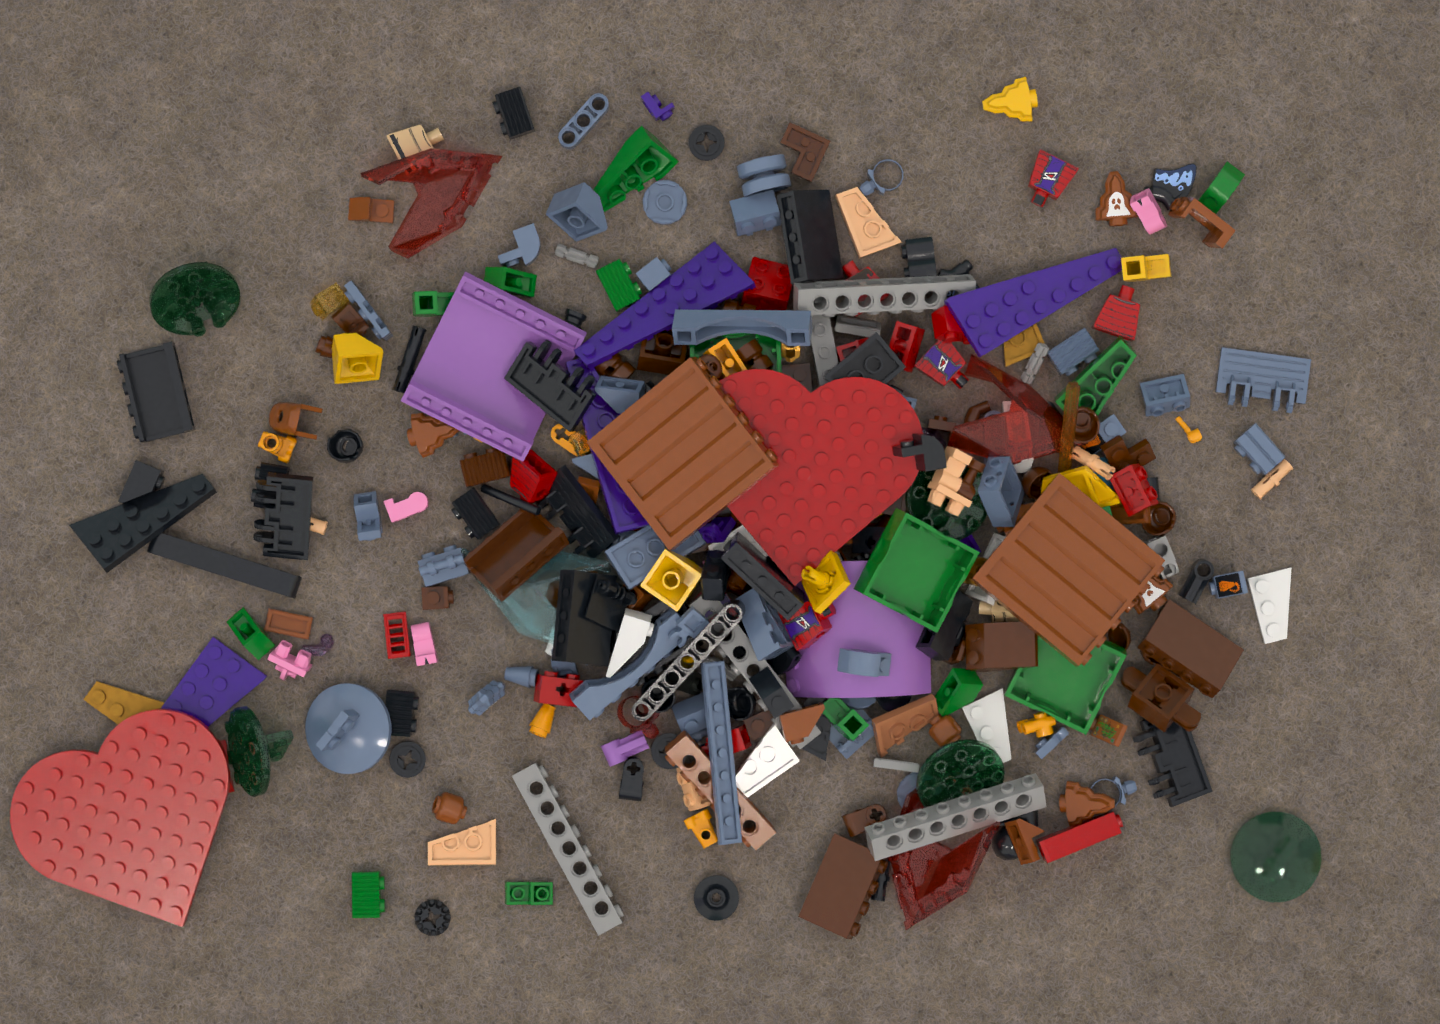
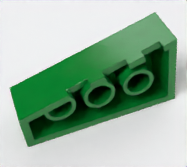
(1102, 376)

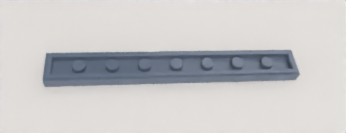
(721, 752)

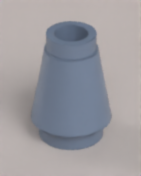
(522, 675)

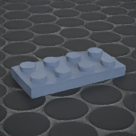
(640, 551)

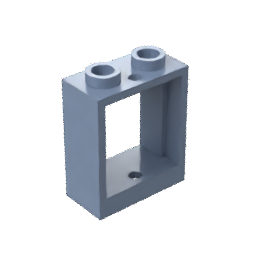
(999, 490)

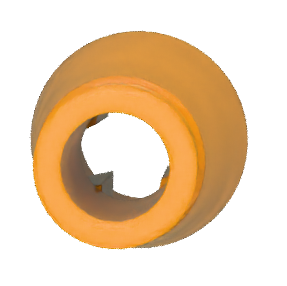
(543, 720)

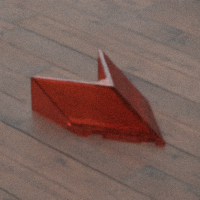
(445, 188)
(1023, 432)
(934, 873)

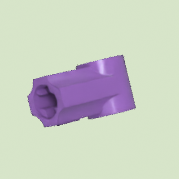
(621, 749)

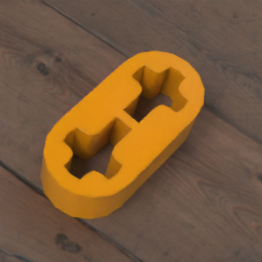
(562, 442)

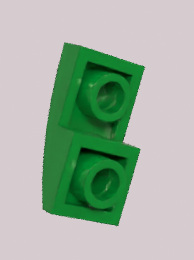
(529, 893)

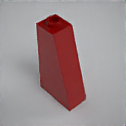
(1079, 836)

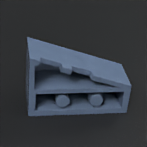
(764, 627)

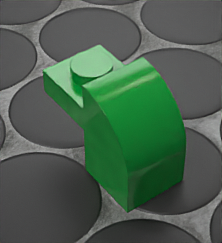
(1221, 187)
(430, 303)
(844, 719)

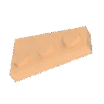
(864, 225)
(466, 847)

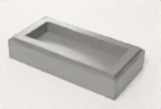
(857, 326)
(896, 764)

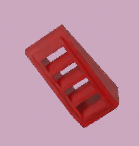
(397, 654)

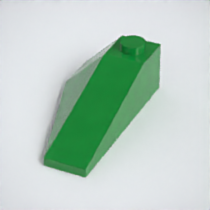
(634, 164)

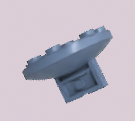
(348, 728)

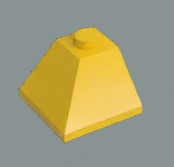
(355, 359)
(672, 579)

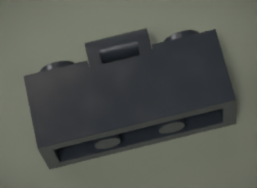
(940, 645)

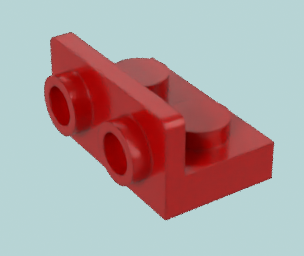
(1134, 489)

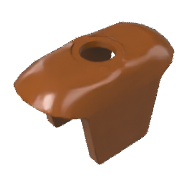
(290, 418)

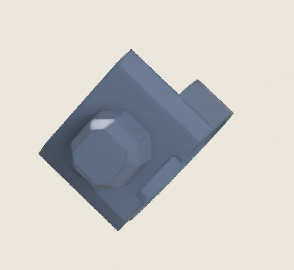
(868, 187)
(1127, 787)

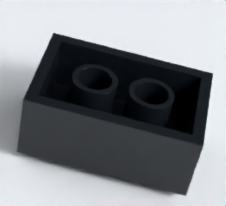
(869, 360)

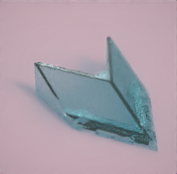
(528, 606)

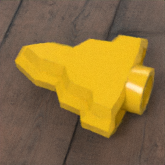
(1013, 101)

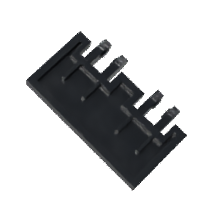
(547, 386)
(579, 513)
(288, 518)
(1179, 758)

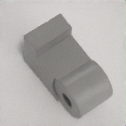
(1162, 548)

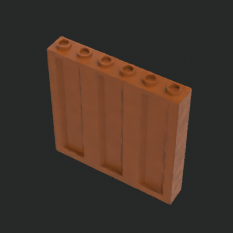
(683, 452)
(1069, 571)

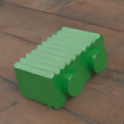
(618, 284)
(367, 894)

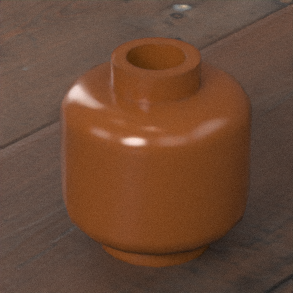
(945, 730)
(449, 808)

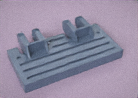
(1263, 373)

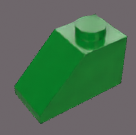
(511, 280)
(250, 633)
(957, 690)

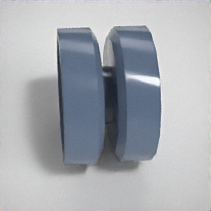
(762, 174)

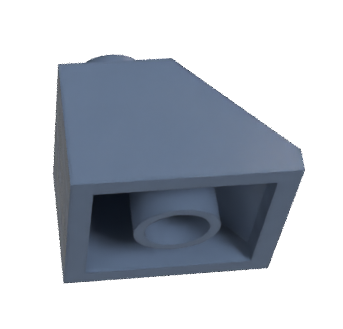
(578, 212)

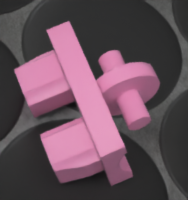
(289, 664)

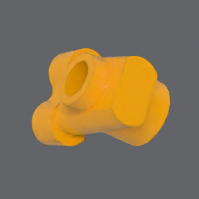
(283, 447)
(1041, 724)
(699, 823)

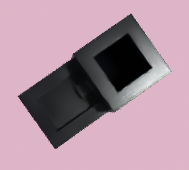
(927, 451)

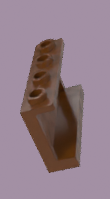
(515, 553)
(1190, 649)
(843, 887)

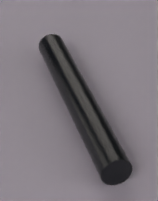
(512, 500)

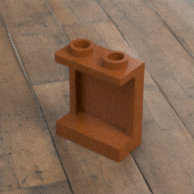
(1218, 229)

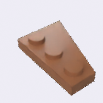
(898, 723)

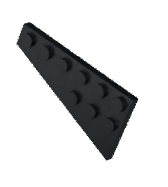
(128, 527)

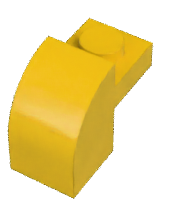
(1145, 267)

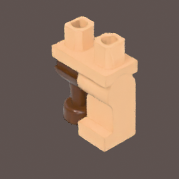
(949, 484)

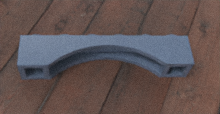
(786, 326)
(596, 694)

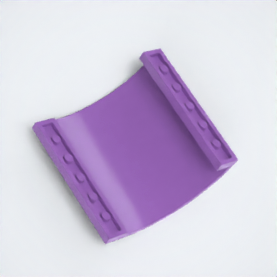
(470, 355)
(867, 627)

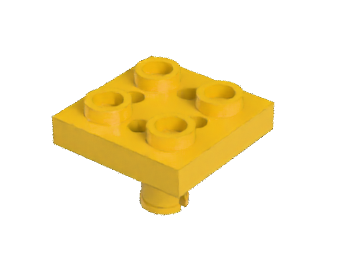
(825, 582)

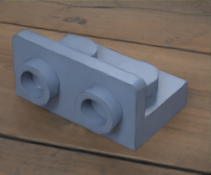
(1165, 395)

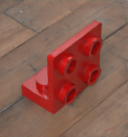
(771, 284)

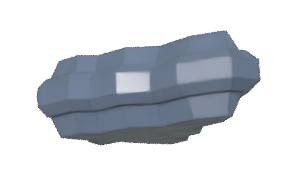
(486, 697)

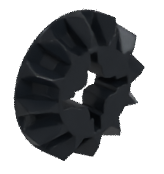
(714, 135)
(658, 745)
(397, 763)
(442, 922)

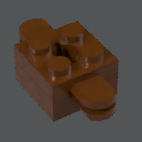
(1163, 688)

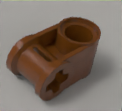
(737, 585)
(861, 818)

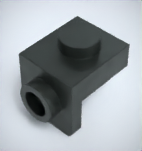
(691, 684)

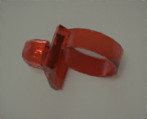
(649, 729)

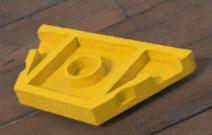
(1088, 483)

